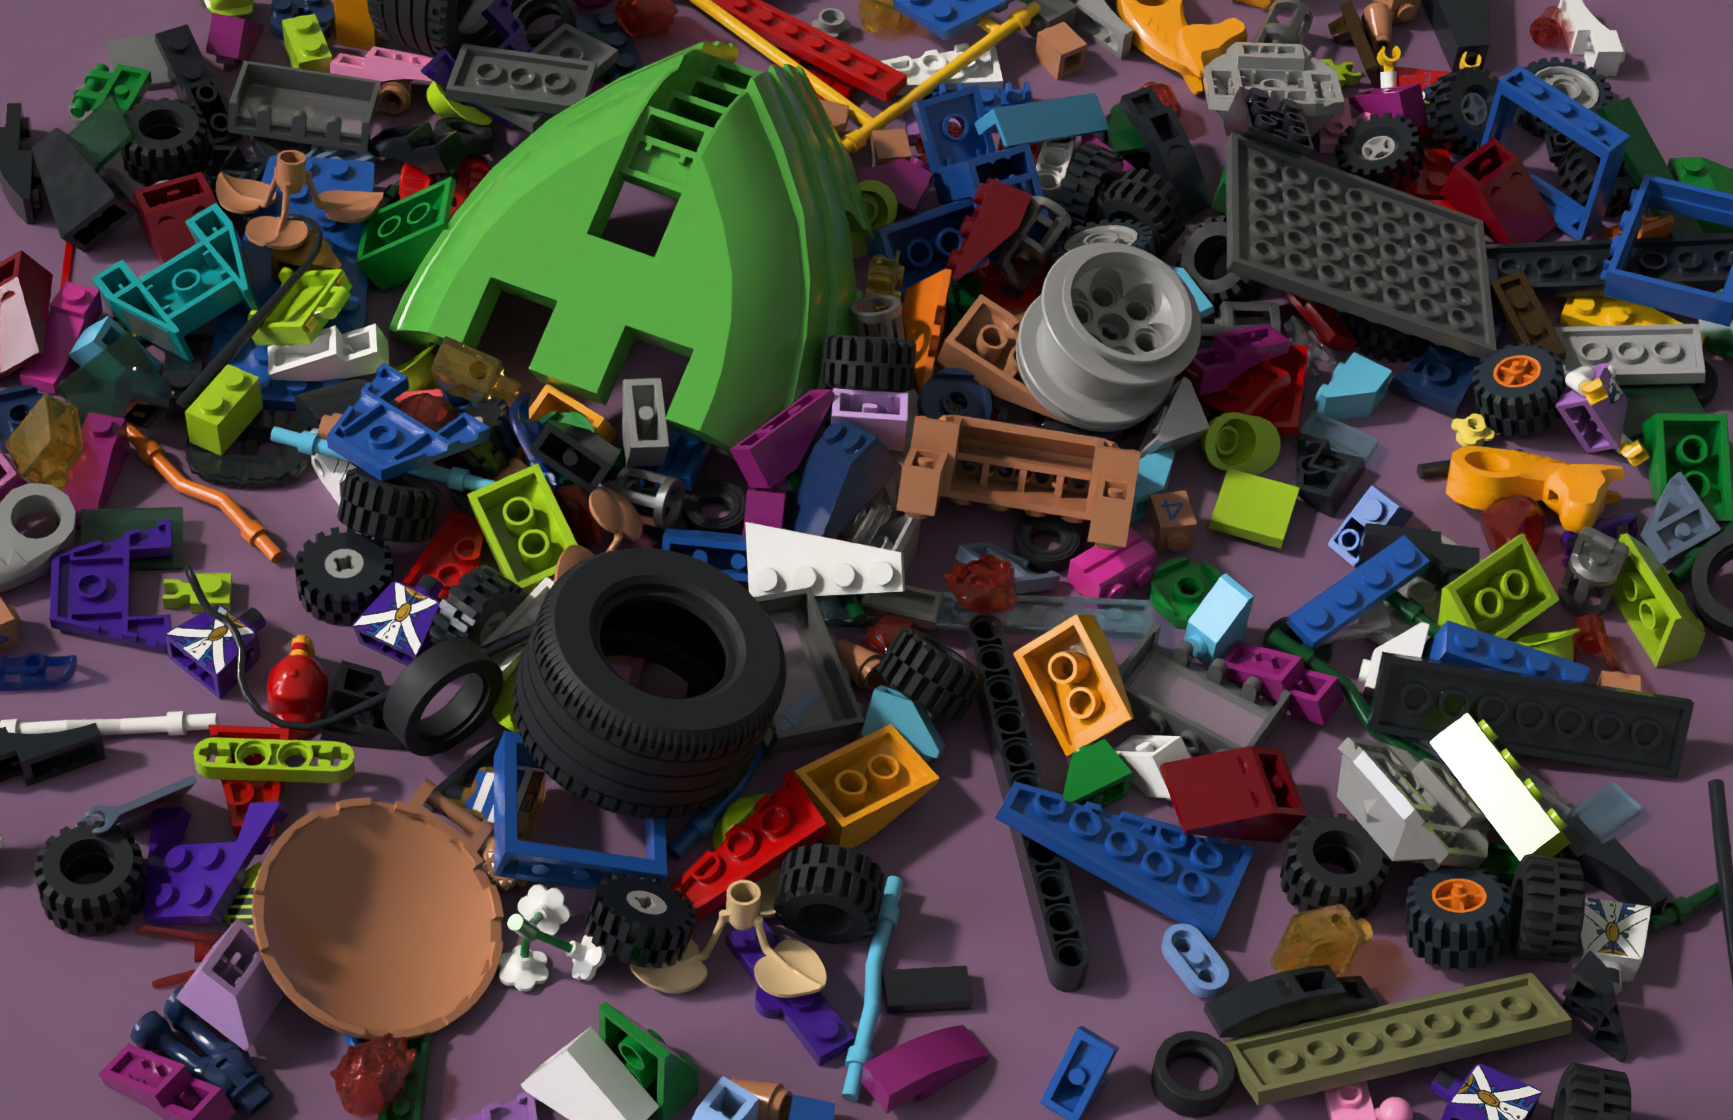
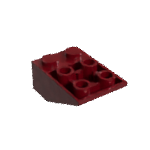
(1500, 192)
(166, 208)
(993, 221)
(23, 311)
(1235, 794)

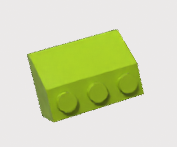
(522, 526)
(1499, 591)
(1656, 607)

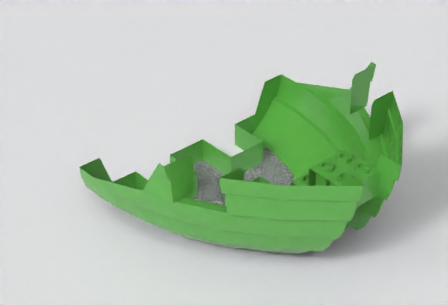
(743, 272)

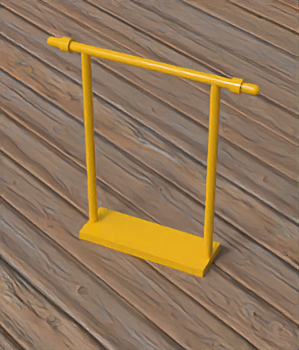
(857, 138)

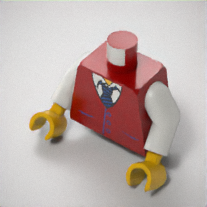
(1409, 76)

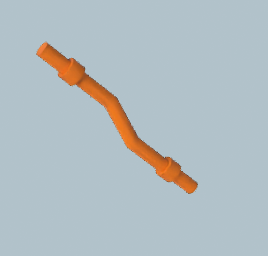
(250, 529)

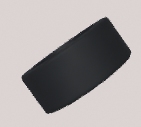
(531, 10)
(1198, 1046)

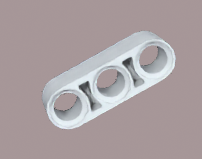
(1052, 164)

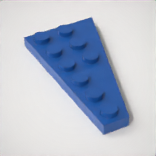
(1147, 858)

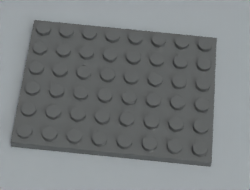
(1357, 246)

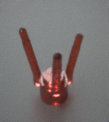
(1594, 639)
(203, 944)

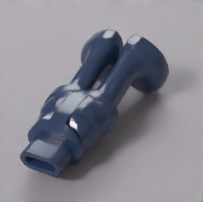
(226, 1062)

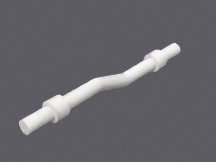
(174, 723)

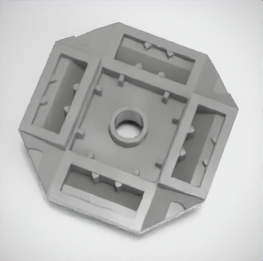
(1282, 73)
(1411, 806)

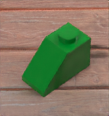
(1096, 776)

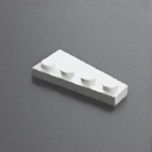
(981, 72)
(795, 560)

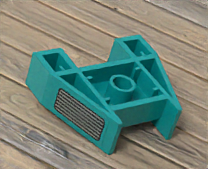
(184, 289)

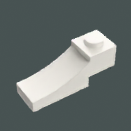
(1591, 38)

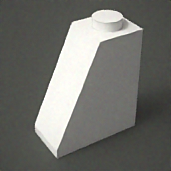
(589, 1083)

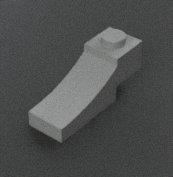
(1103, 26)

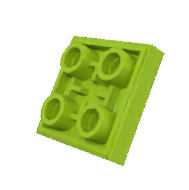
(1254, 508)

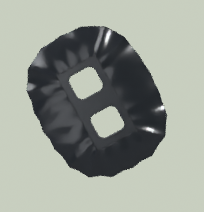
(248, 467)

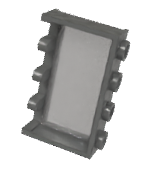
(304, 106)
(818, 691)
(1199, 705)

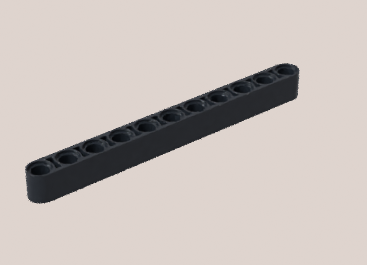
(1017, 761)

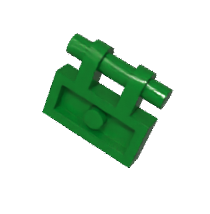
(125, 84)

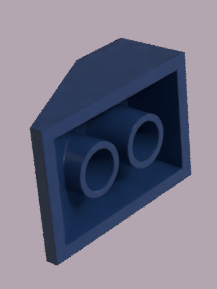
(839, 480)

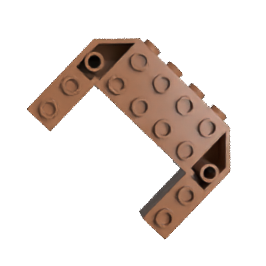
(937, 470)

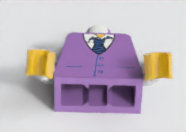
(1597, 411)

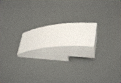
(330, 356)

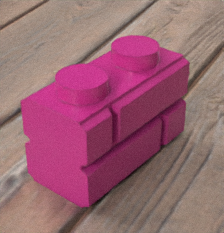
(1113, 572)

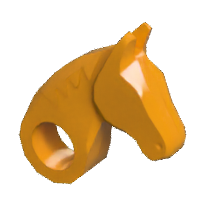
(1170, 41)
(1571, 490)

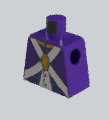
(401, 620)
(208, 650)
(1485, 1095)

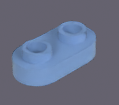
(1197, 963)

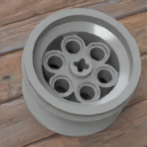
(1107, 336)

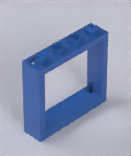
(1577, 123)
(1657, 293)
(551, 862)

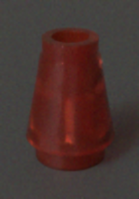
(1547, 27)

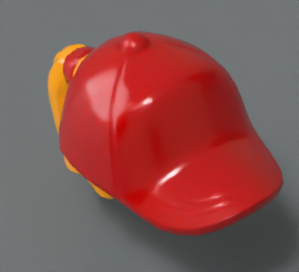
(298, 687)

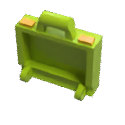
(305, 309)

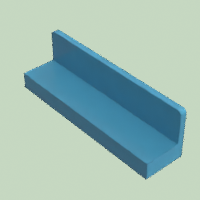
(1045, 120)

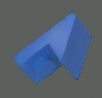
(1080, 1075)

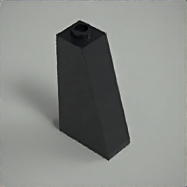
(1460, 28)
(79, 191)

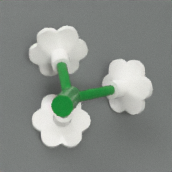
(542, 918)

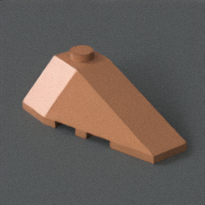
(987, 348)

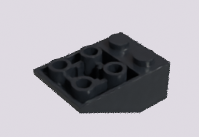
(1269, 121)

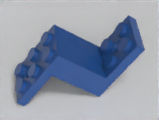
(970, 157)

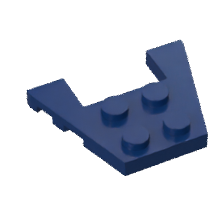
(948, 17)
(390, 441)

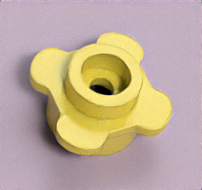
(1472, 431)

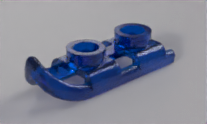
(527, 433)
(33, 671)

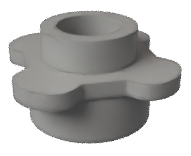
(831, 22)

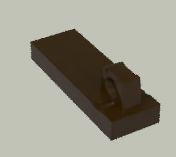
(1350, 27)
(1525, 313)

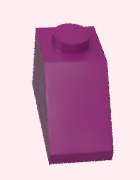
(232, 38)
(1395, 100)
(905, 178)
(765, 507)

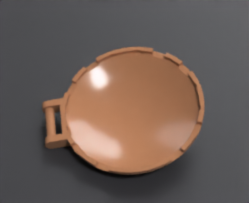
(380, 915)

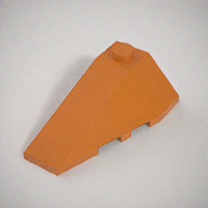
(925, 320)

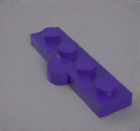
(807, 1016)

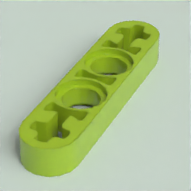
(275, 754)

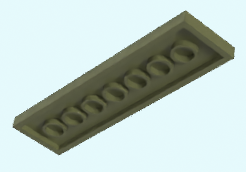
(1397, 1038)

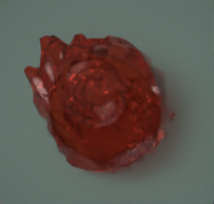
(984, 584)
(373, 1074)

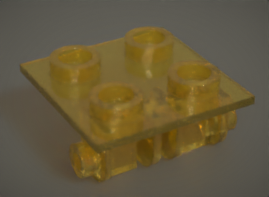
(883, 277)

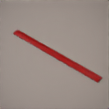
(66, 264)

